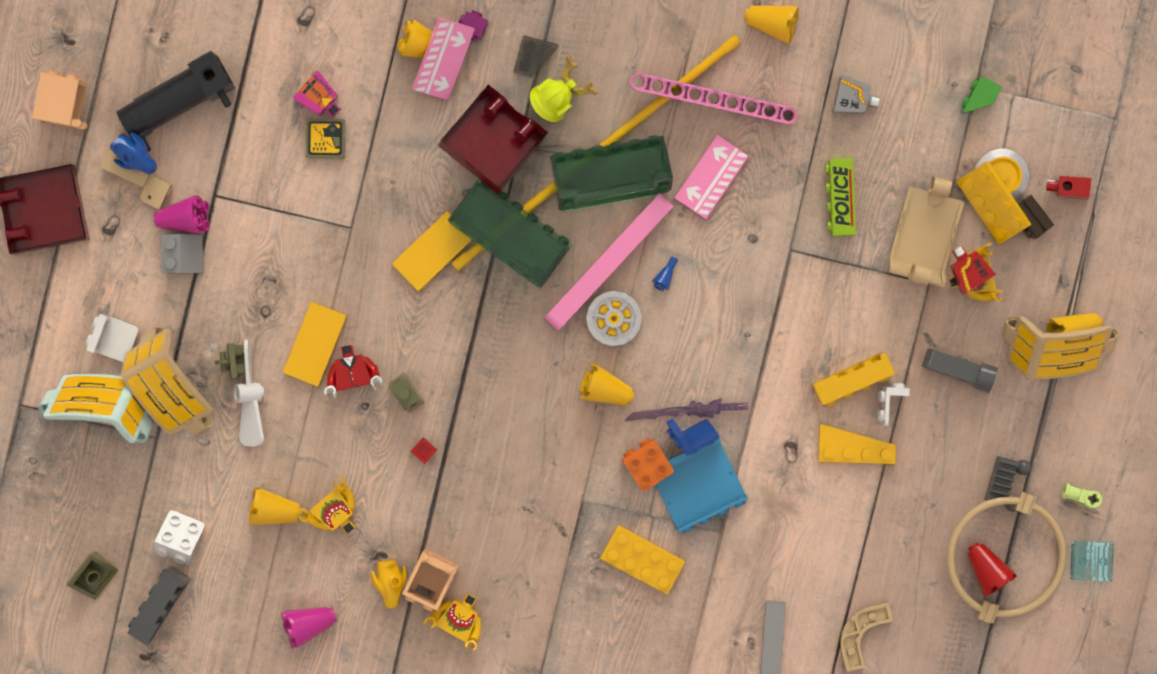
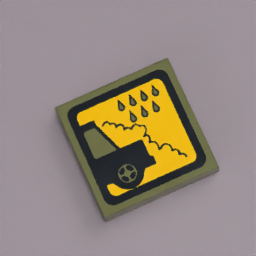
(325, 138)

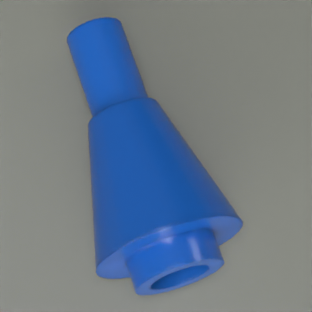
(663, 278)

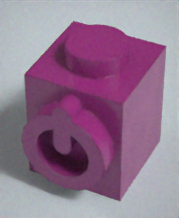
(476, 21)

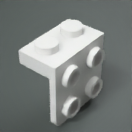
(111, 337)
(884, 397)
(178, 537)

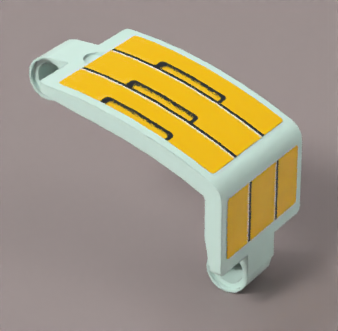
(99, 400)

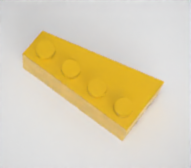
(853, 378)

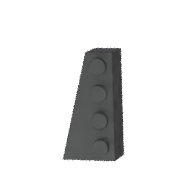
(158, 605)

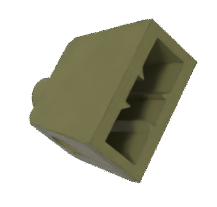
(406, 393)

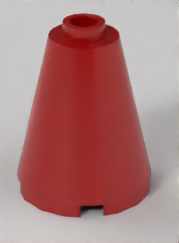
(989, 569)

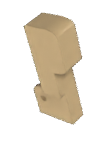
(151, 185)

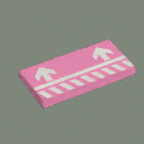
(443, 58)
(711, 177)

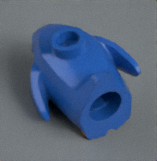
(132, 154)

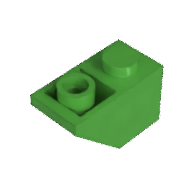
(982, 95)

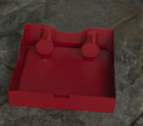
(492, 139)
(42, 209)

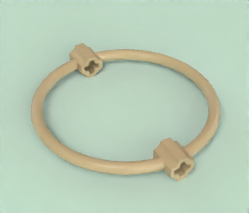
(989, 610)

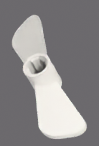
(249, 395)

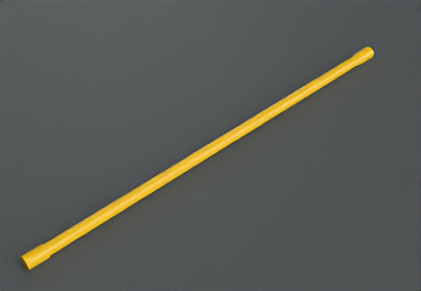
(724, 49)

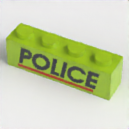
(841, 197)

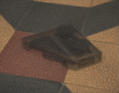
(533, 55)

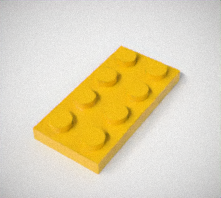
(993, 202)
(642, 559)

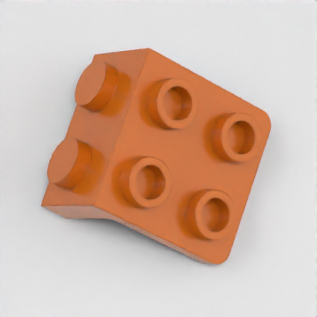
(647, 464)

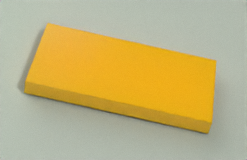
(431, 252)
(314, 344)

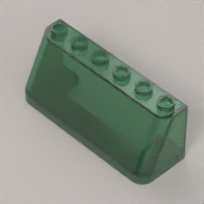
(611, 173)
(510, 233)

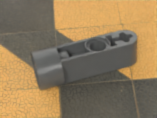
(981, 376)

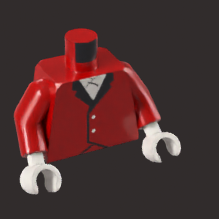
(351, 372)

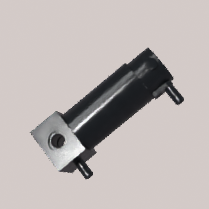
(177, 96)

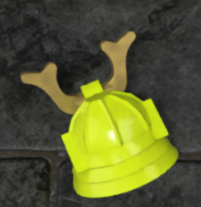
(553, 97)

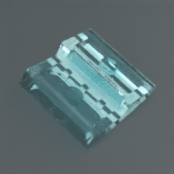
(1091, 560)

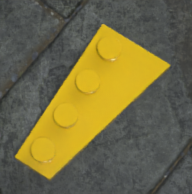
(849, 447)

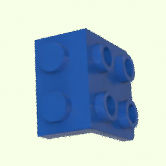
(692, 438)

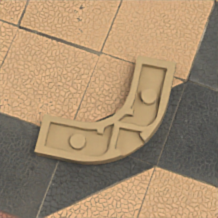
(854, 630)

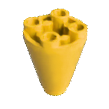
(415, 40)

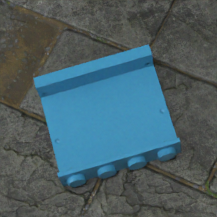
(700, 487)

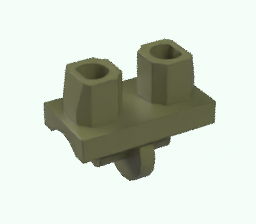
(234, 369)

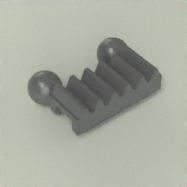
(1003, 477)

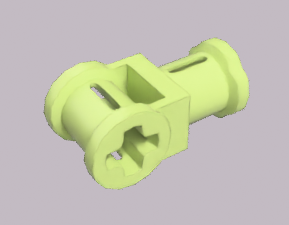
(1081, 495)

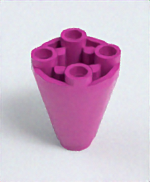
(184, 216)
(306, 623)

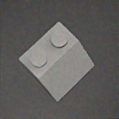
(181, 253)

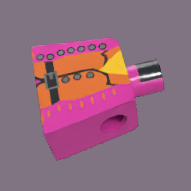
(318, 96)

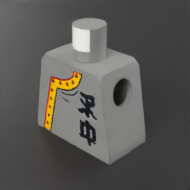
(853, 97)

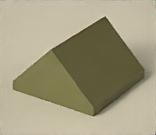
(92, 575)

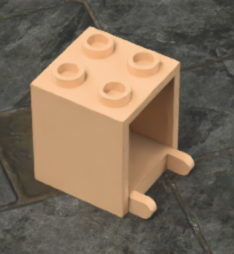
(60, 100)
(432, 573)

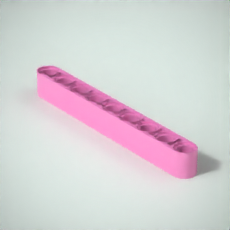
(721, 103)
(608, 262)

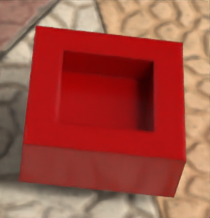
(423, 450)

